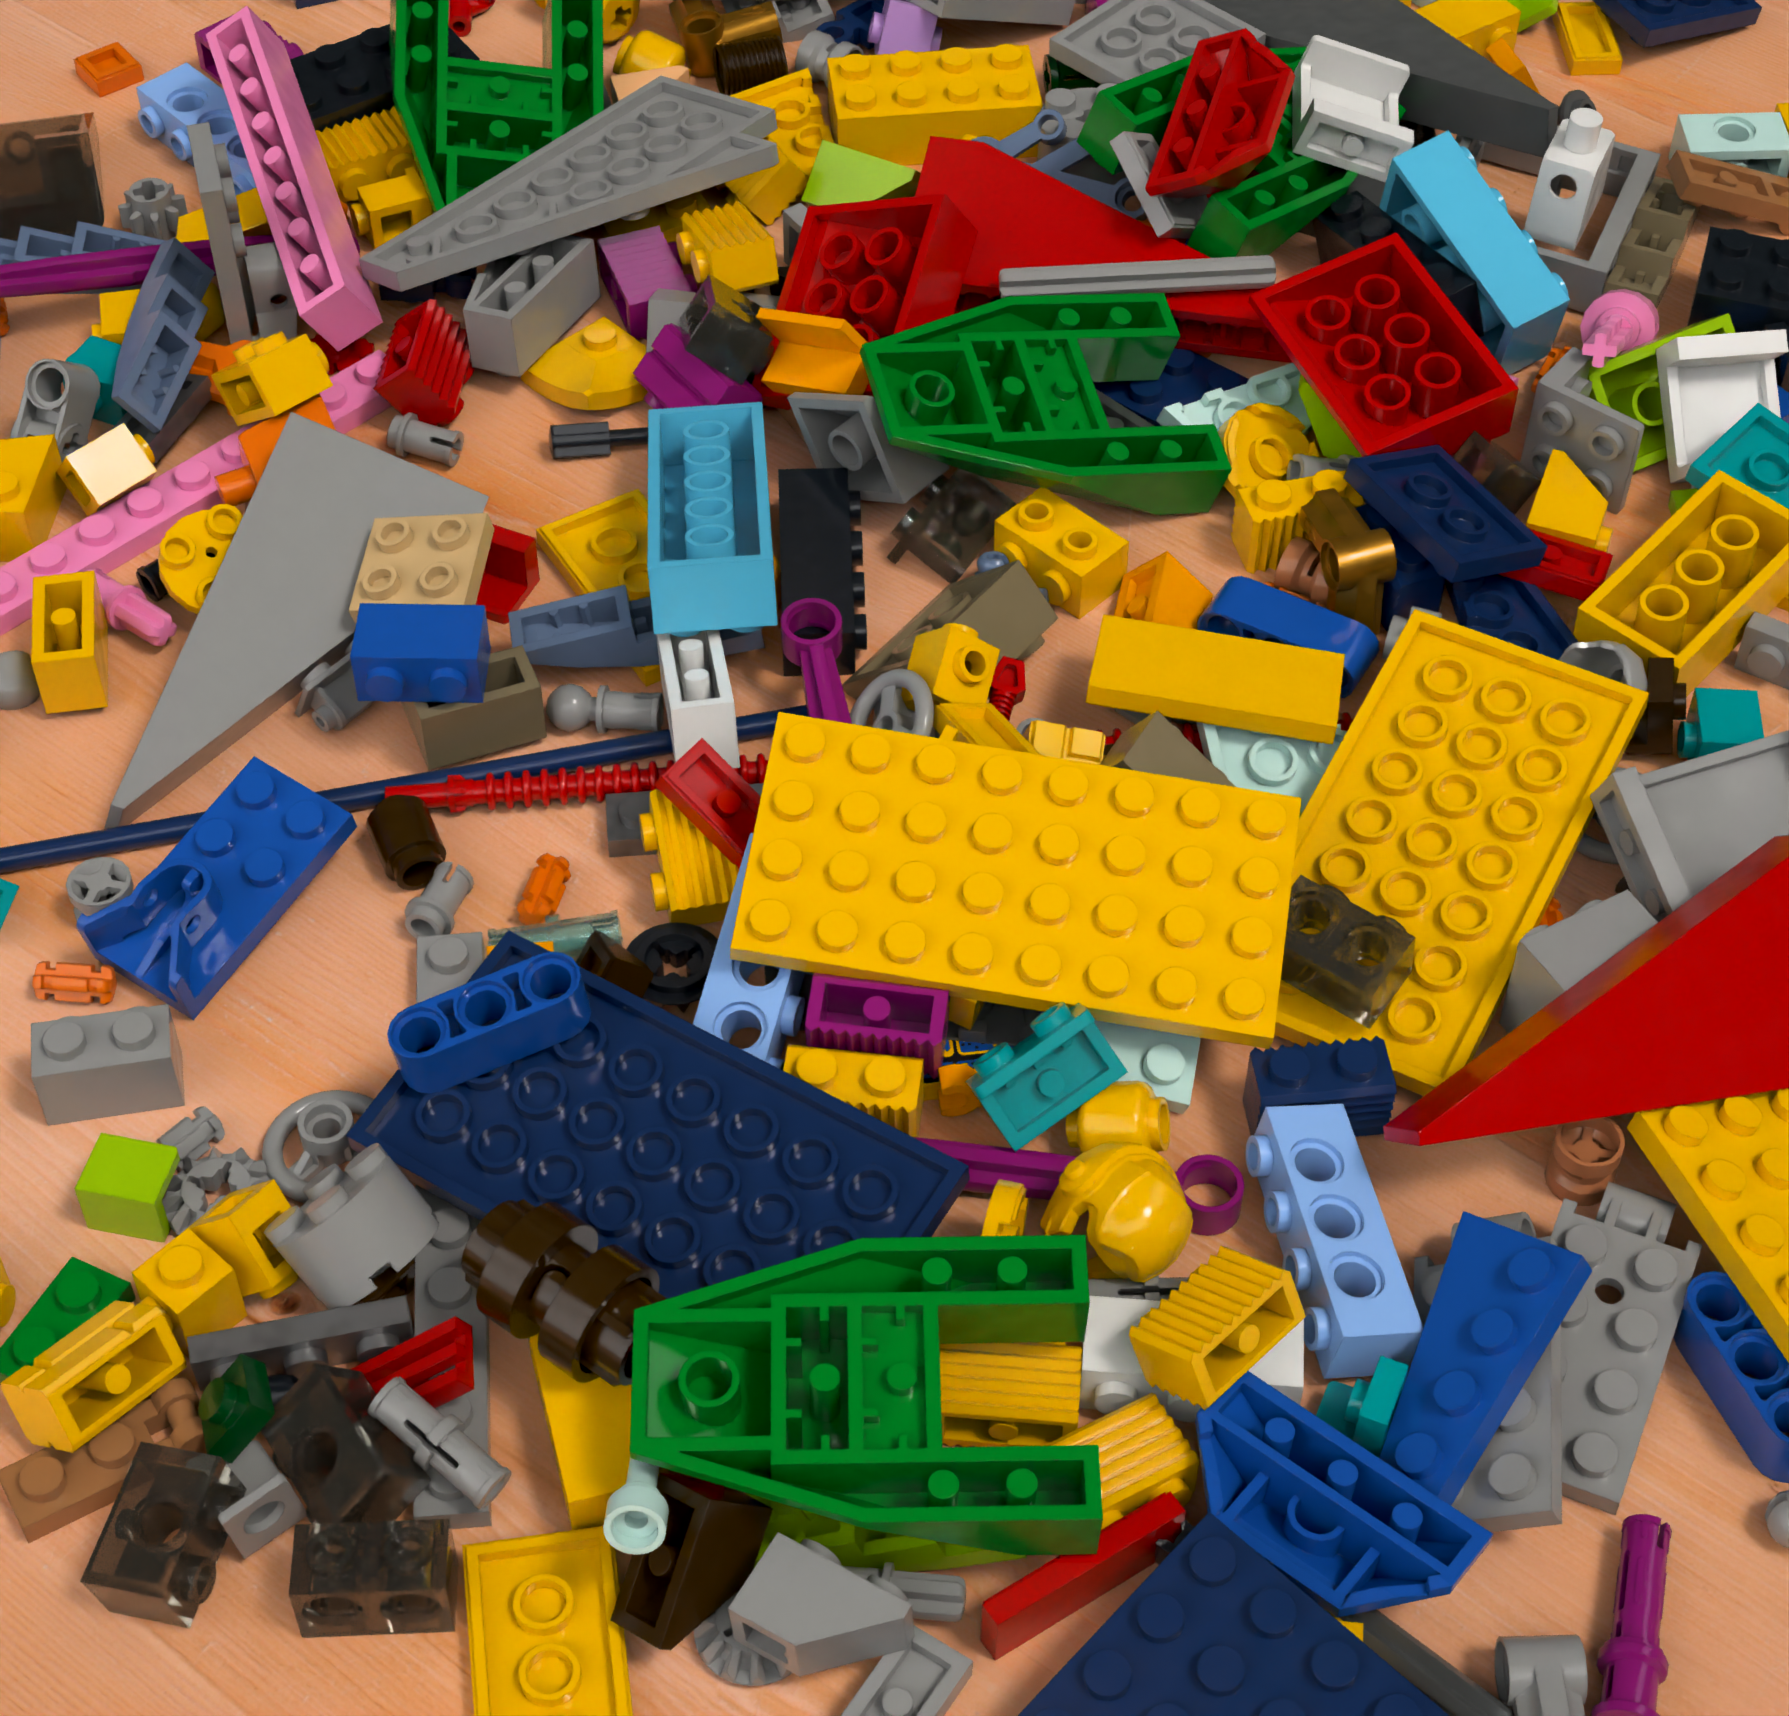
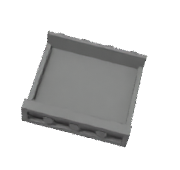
(1694, 818)

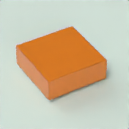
(108, 69)

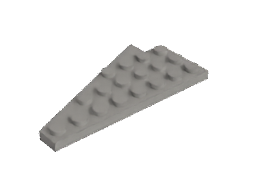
(613, 166)

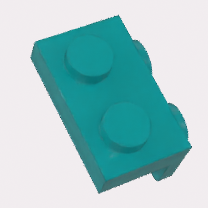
(1045, 1073)

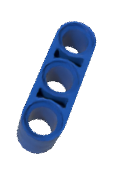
(1268, 614)
(455, 1020)
(1719, 1357)

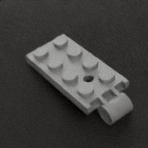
(1617, 1349)
(1521, 1468)

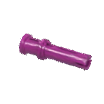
(1632, 1656)

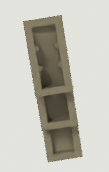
(1654, 242)

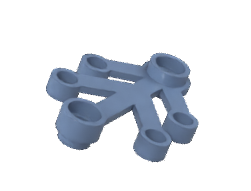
(1063, 159)

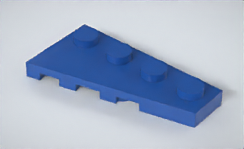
(1477, 1349)

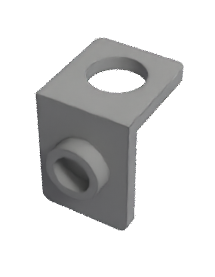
(267, 1506)

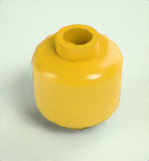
(648, 52)
(1121, 1114)

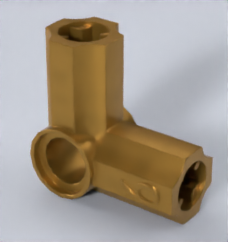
(703, 27)
(1351, 557)

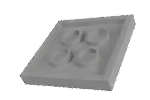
(1140, 36)

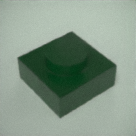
(235, 1408)

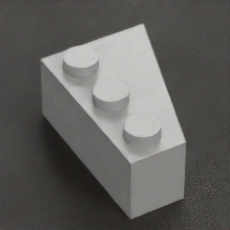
(529, 303)

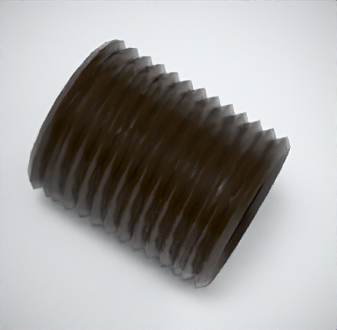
(748, 63)

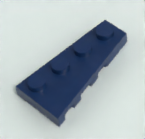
(1510, 612)

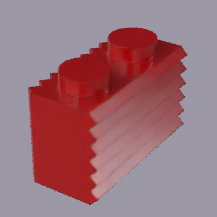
(426, 365)

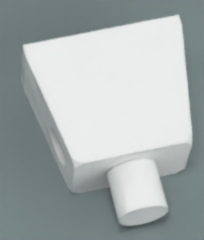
(1576, 162)

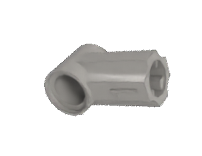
(1541, 1674)

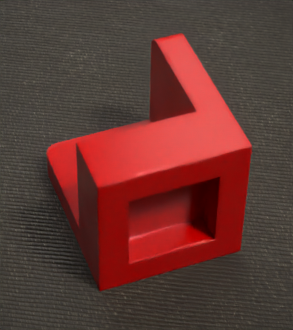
(508, 573)

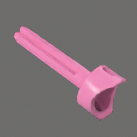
(1617, 323)

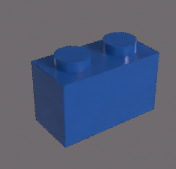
(420, 653)

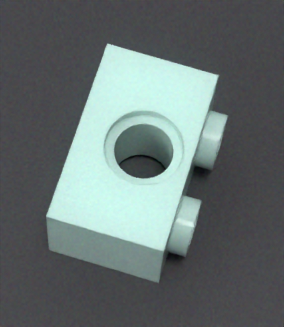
(1741, 139)

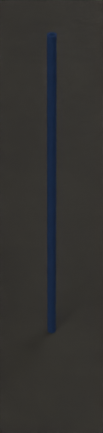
(372, 793)

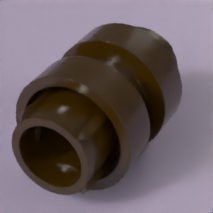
(546, 1277)

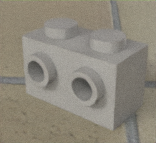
(107, 1064)

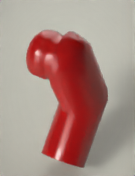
(463, 11)

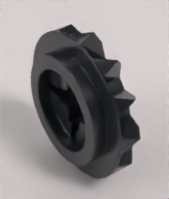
(679, 946)

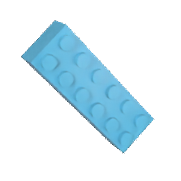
(709, 520)

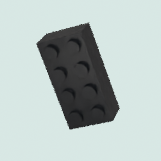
(354, 76)
(1743, 278)

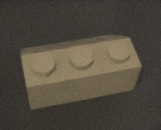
(997, 604)

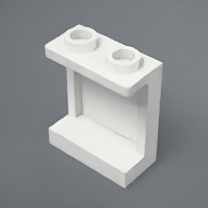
(1349, 108)
(1711, 385)

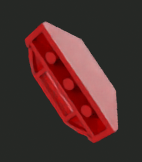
(1221, 117)

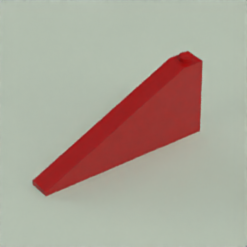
(1042, 222)
(1661, 1024)

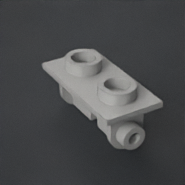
(331, 694)

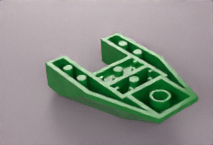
(484, 116)
(1237, 220)
(1017, 401)
(828, 1388)

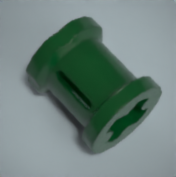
(1062, 76)

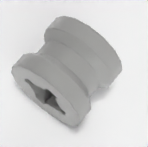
(98, 884)

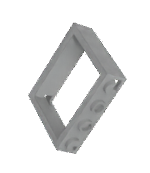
(1627, 177)

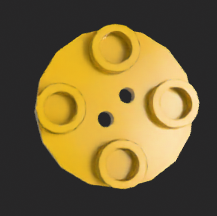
(183, 551)

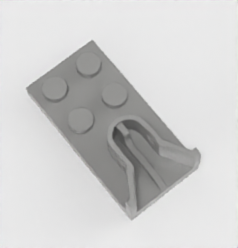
(245, 274)

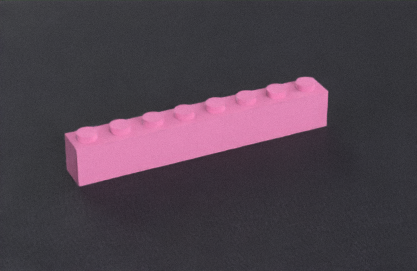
(293, 180)

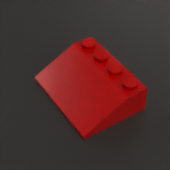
(876, 267)
(1388, 351)

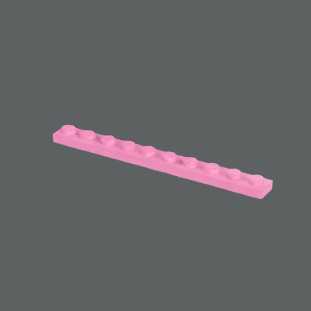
(148, 512)

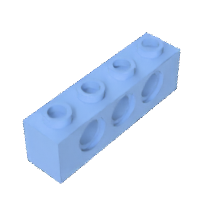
(191, 98)
(733, 1004)
(1333, 1239)

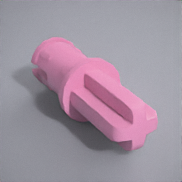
(129, 609)

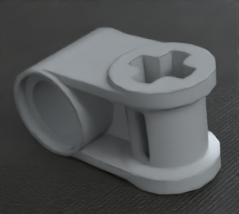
(50, 412)

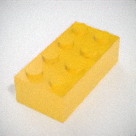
(901, 99)
(1695, 581)

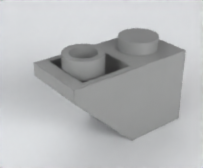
(816, 1613)

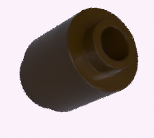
(406, 840)

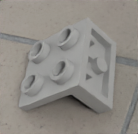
(1590, 433)

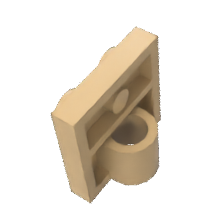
(424, 560)

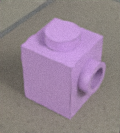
(904, 28)

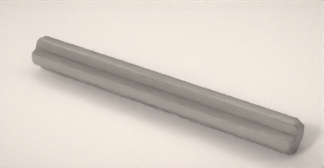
(1141, 277)

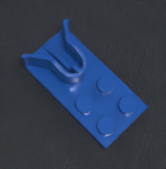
(219, 888)

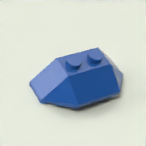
(1326, 1506)

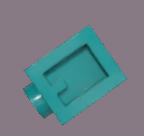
(1368, 1407)

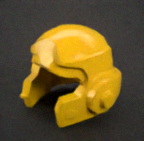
(1133, 1206)

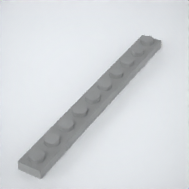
(439, 1280)

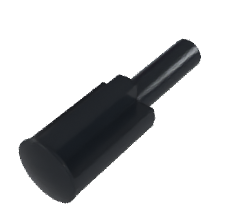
(591, 439)

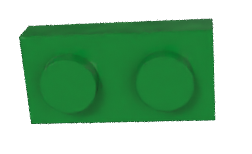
(66, 1304)

